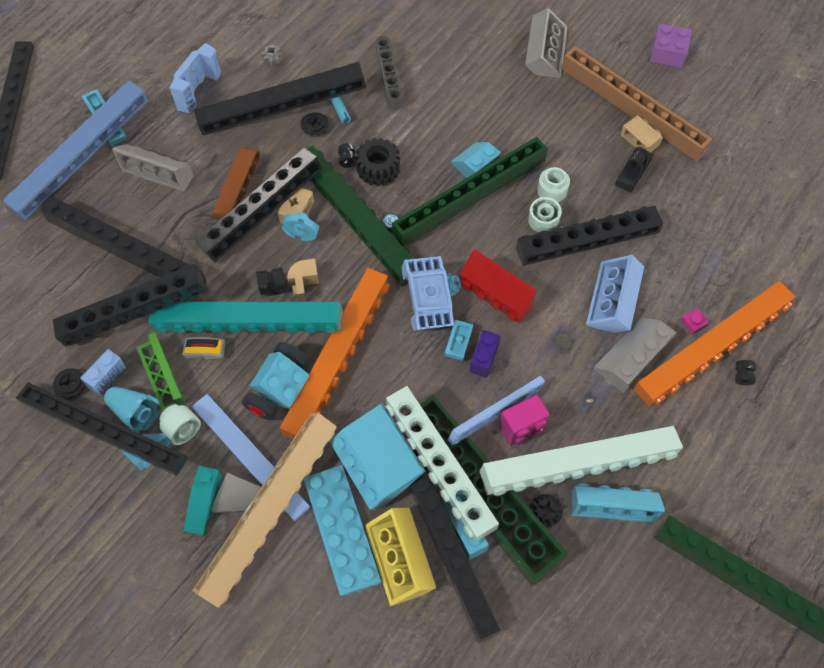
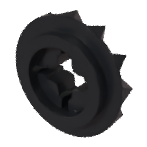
(309, 120)
(63, 378)
(550, 519)

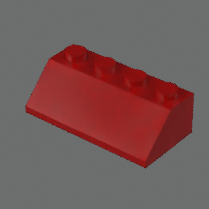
(497, 286)

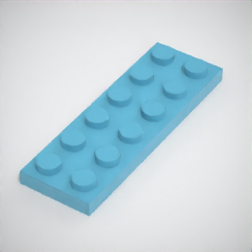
(342, 531)

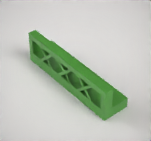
(165, 369)

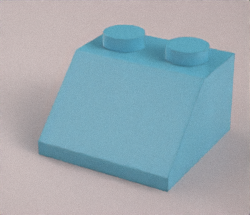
(476, 158)

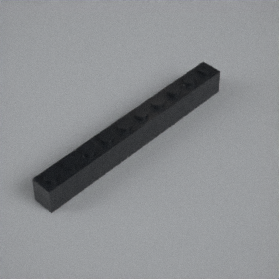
(280, 98)
(111, 239)
(454, 558)

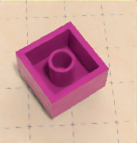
(524, 420)

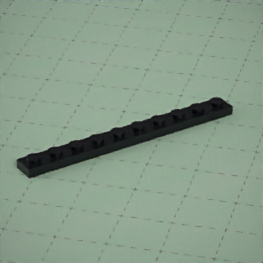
(12, 96)
(103, 429)

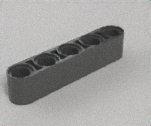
(389, 72)

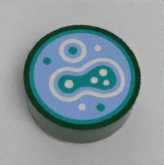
(388, 219)

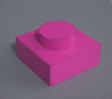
(695, 321)

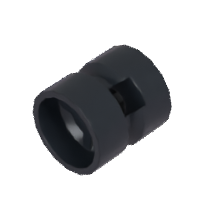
(271, 281)

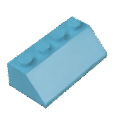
(616, 503)

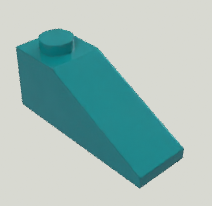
(202, 497)

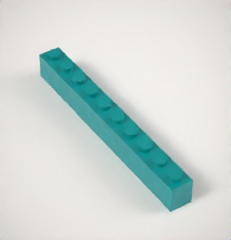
(249, 317)

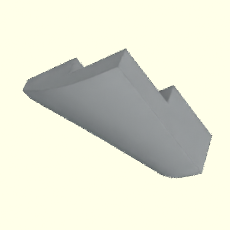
(234, 495)

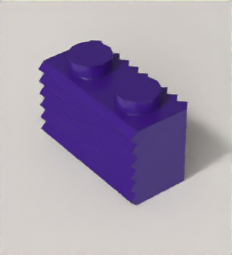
(484, 353)

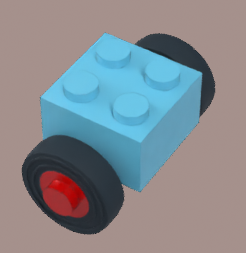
(277, 381)

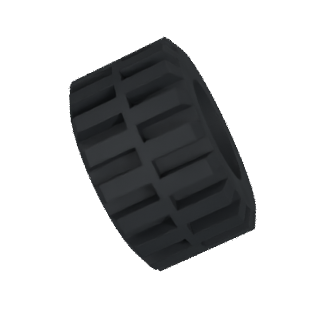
(378, 150)

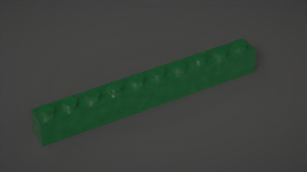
(469, 191)
(360, 218)
(743, 577)

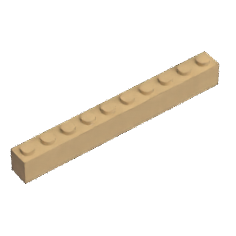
(264, 510)

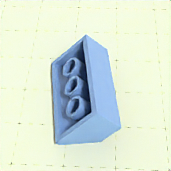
(615, 294)

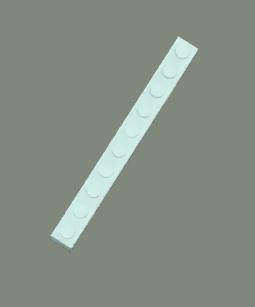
(580, 460)

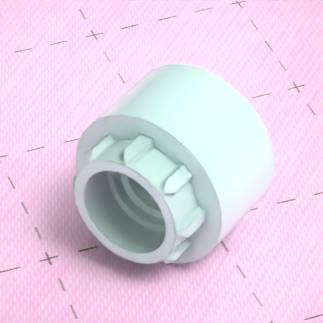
(553, 184)
(544, 214)
(179, 424)

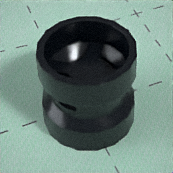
(347, 155)
(745, 372)

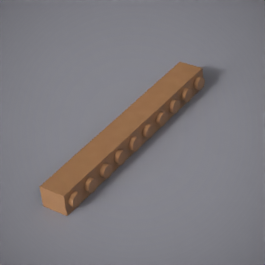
(636, 102)

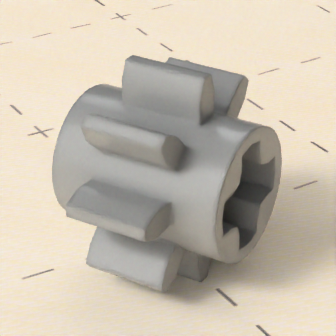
(272, 55)

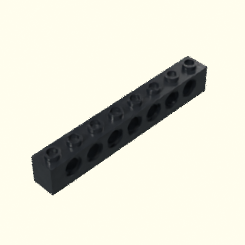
(259, 205)
(649, 224)
(129, 305)

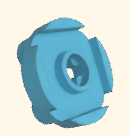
(300, 226)

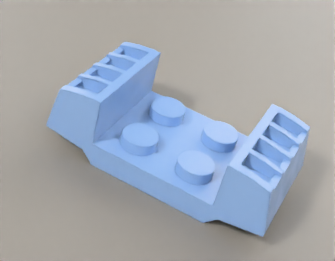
(192, 73)
(428, 293)

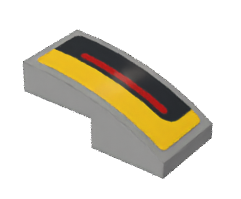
(204, 347)

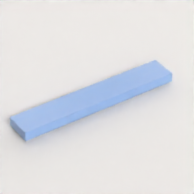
(495, 410)

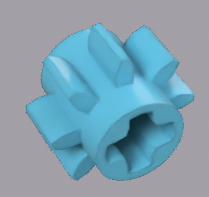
(453, 283)

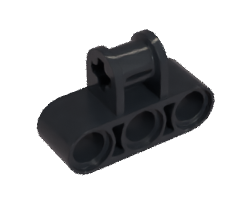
(634, 169)

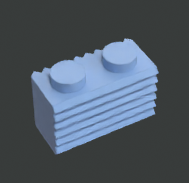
(103, 372)

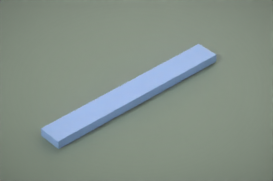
(243, 449)

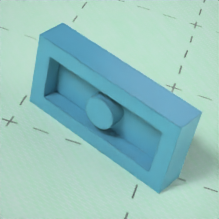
(459, 340)

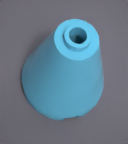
(133, 408)

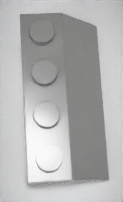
(546, 44)
(153, 166)
(634, 352)

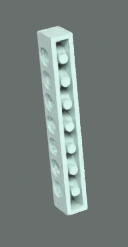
(474, 529)

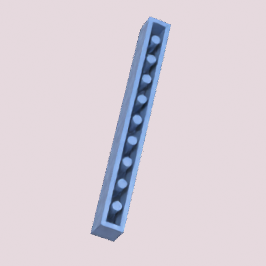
(76, 150)

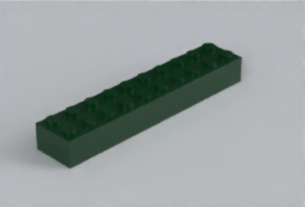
(519, 530)

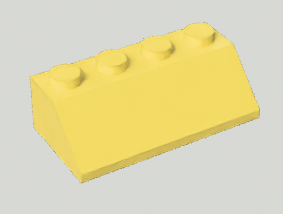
(400, 556)

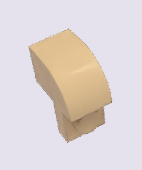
(302, 274)

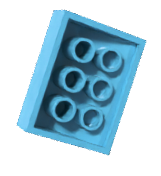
(377, 457)

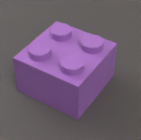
(670, 45)

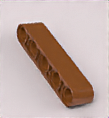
(236, 182)

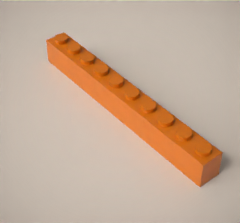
(713, 344)
(336, 352)

